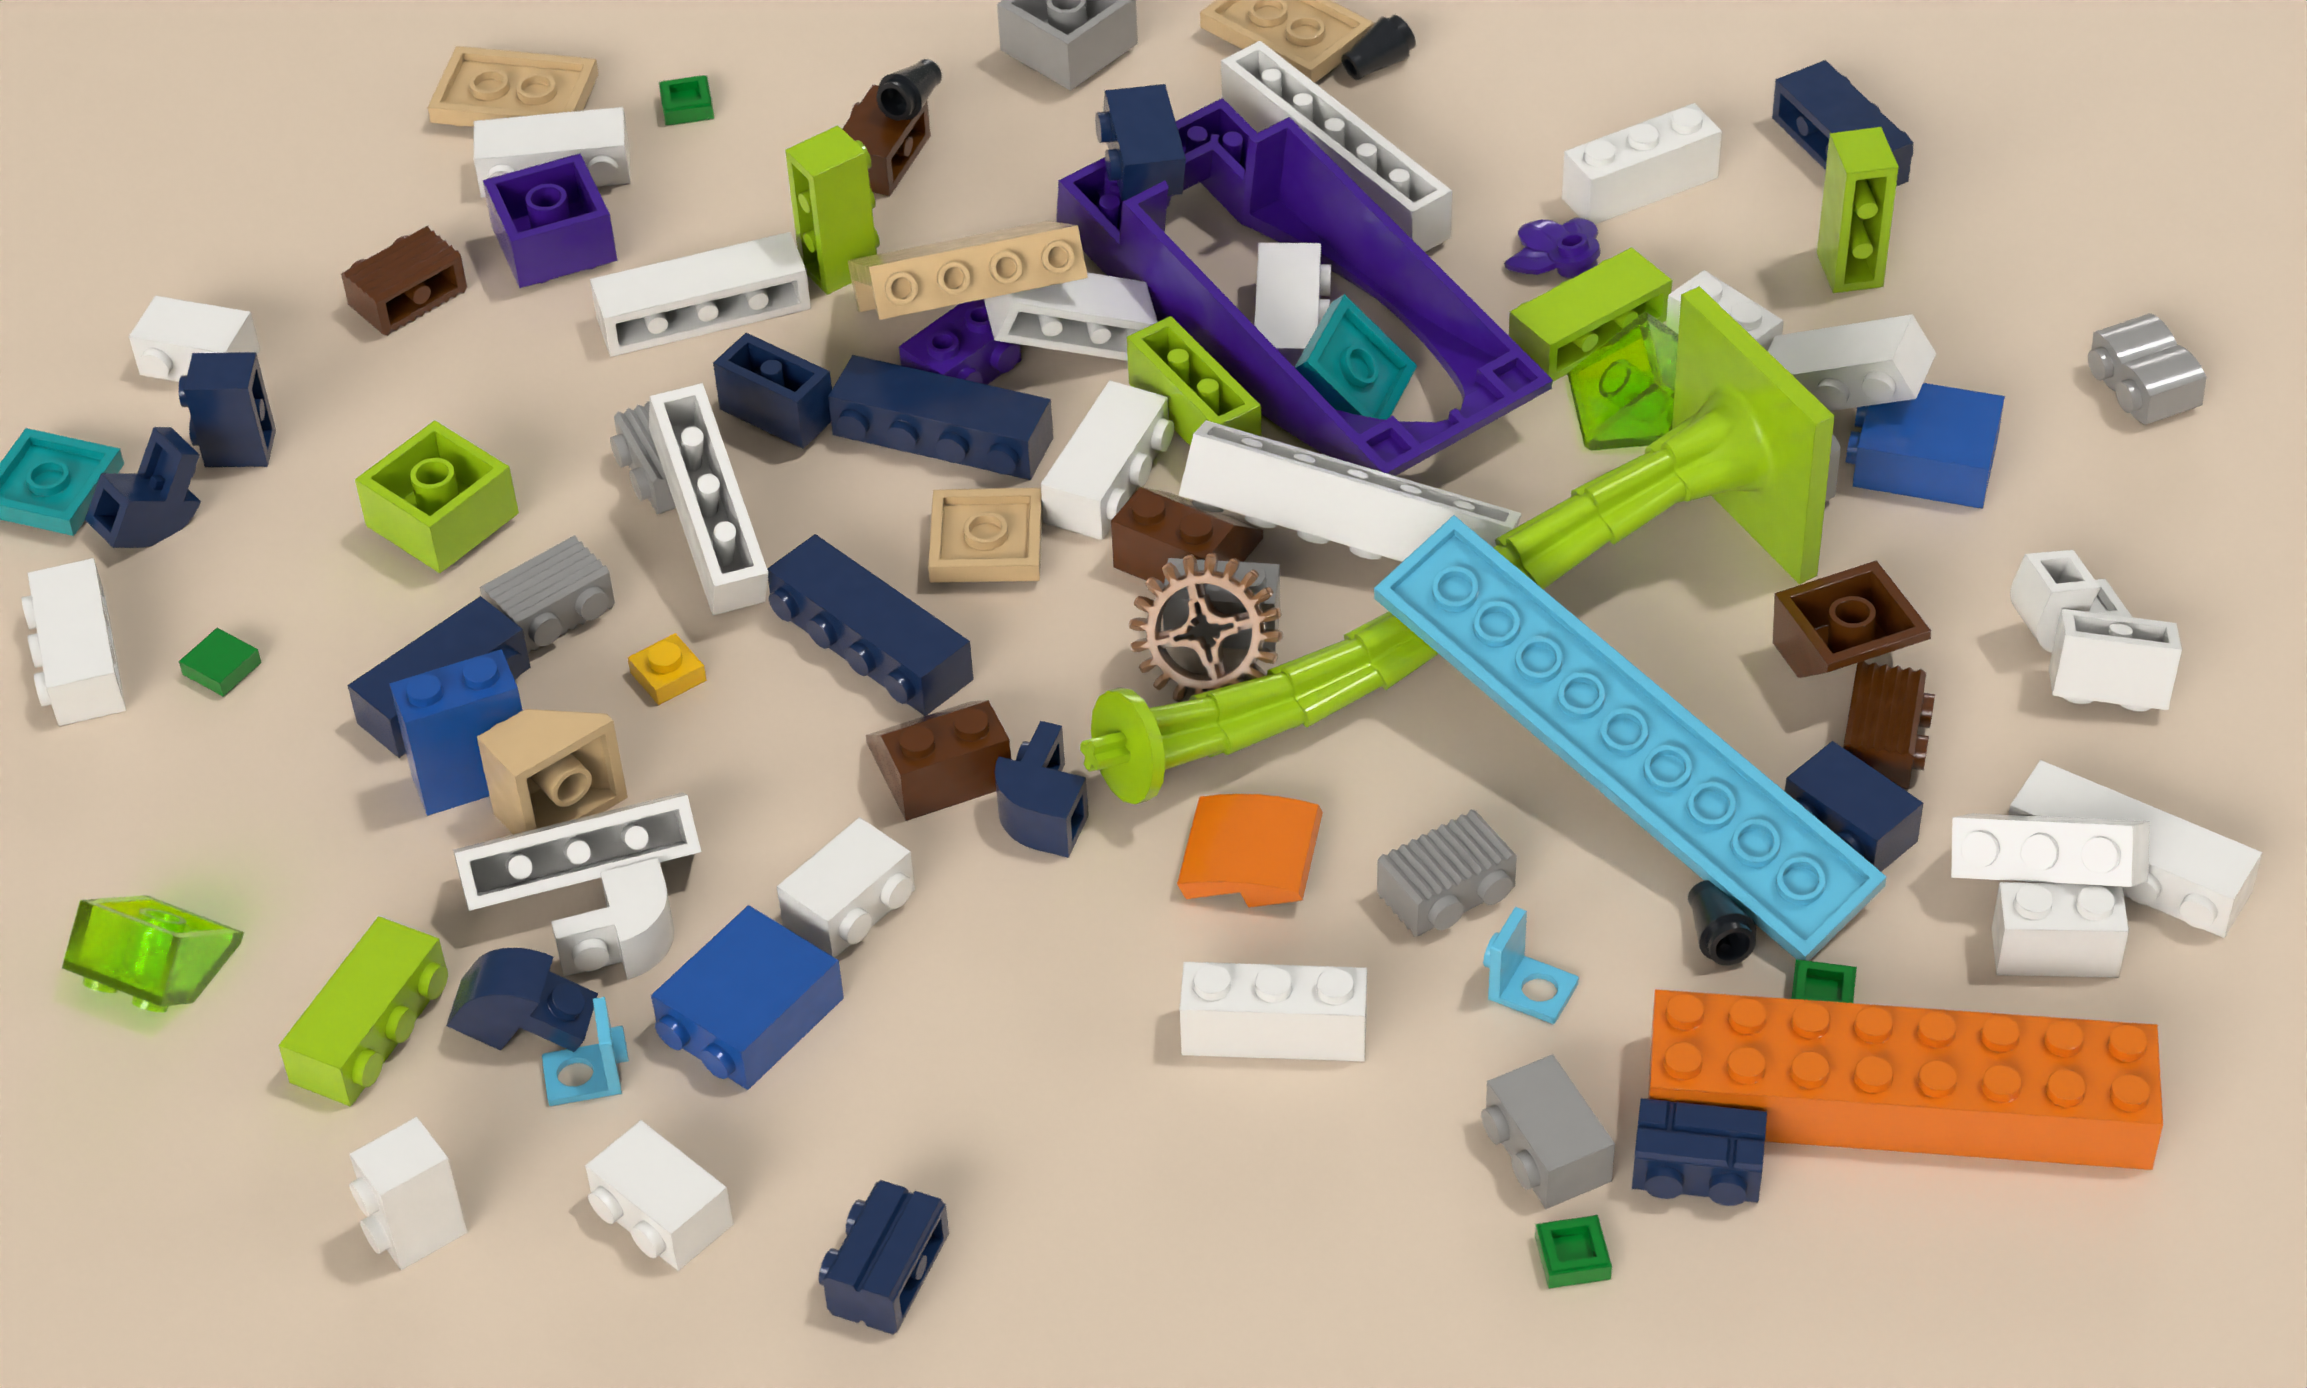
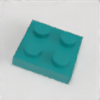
(1355, 363)
(52, 480)

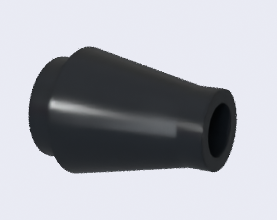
(1380, 47)
(907, 90)
(1721, 925)

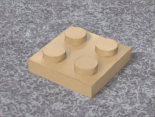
(985, 535)

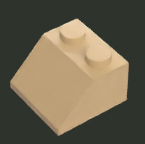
(551, 767)

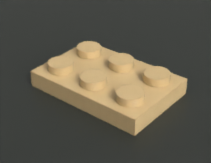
(1302, 32)
(509, 84)

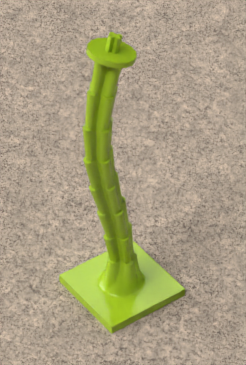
(1736, 435)

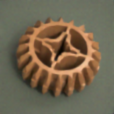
(1199, 603)

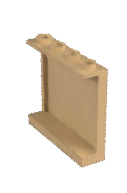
(968, 269)

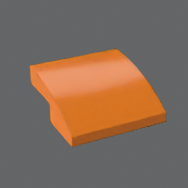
(1250, 848)

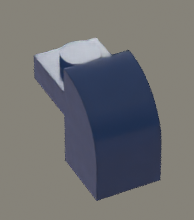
(148, 504)
(1037, 799)
(517, 991)

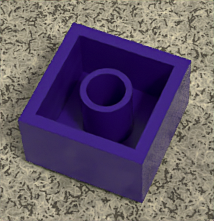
(550, 220)

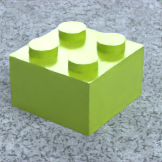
(437, 496)

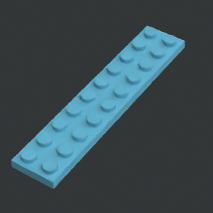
(1630, 739)

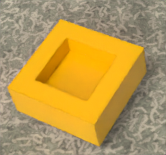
(667, 669)

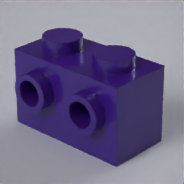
(961, 346)

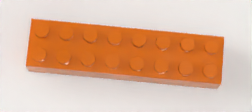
(1916, 1077)

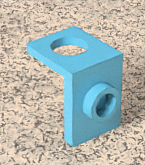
(1512, 970)
(601, 1057)

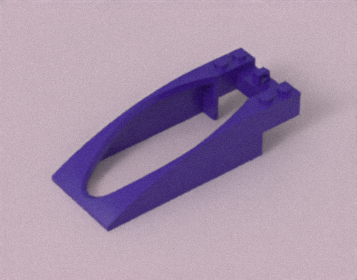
(1299, 195)

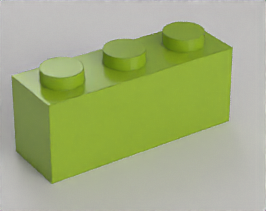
(831, 205)
(1857, 209)
(1588, 311)
(1197, 387)
(364, 1011)

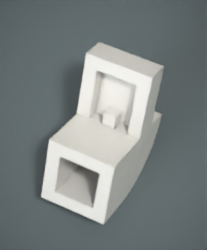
(2055, 582)
(630, 930)

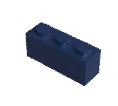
(1824, 102)
(462, 636)

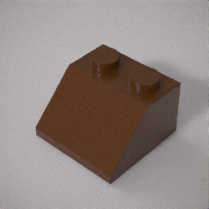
(1166, 526)
(1844, 620)
(941, 757)

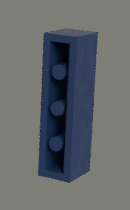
(941, 417)
(870, 625)

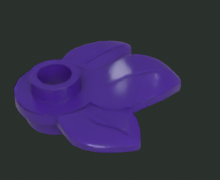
(1552, 246)

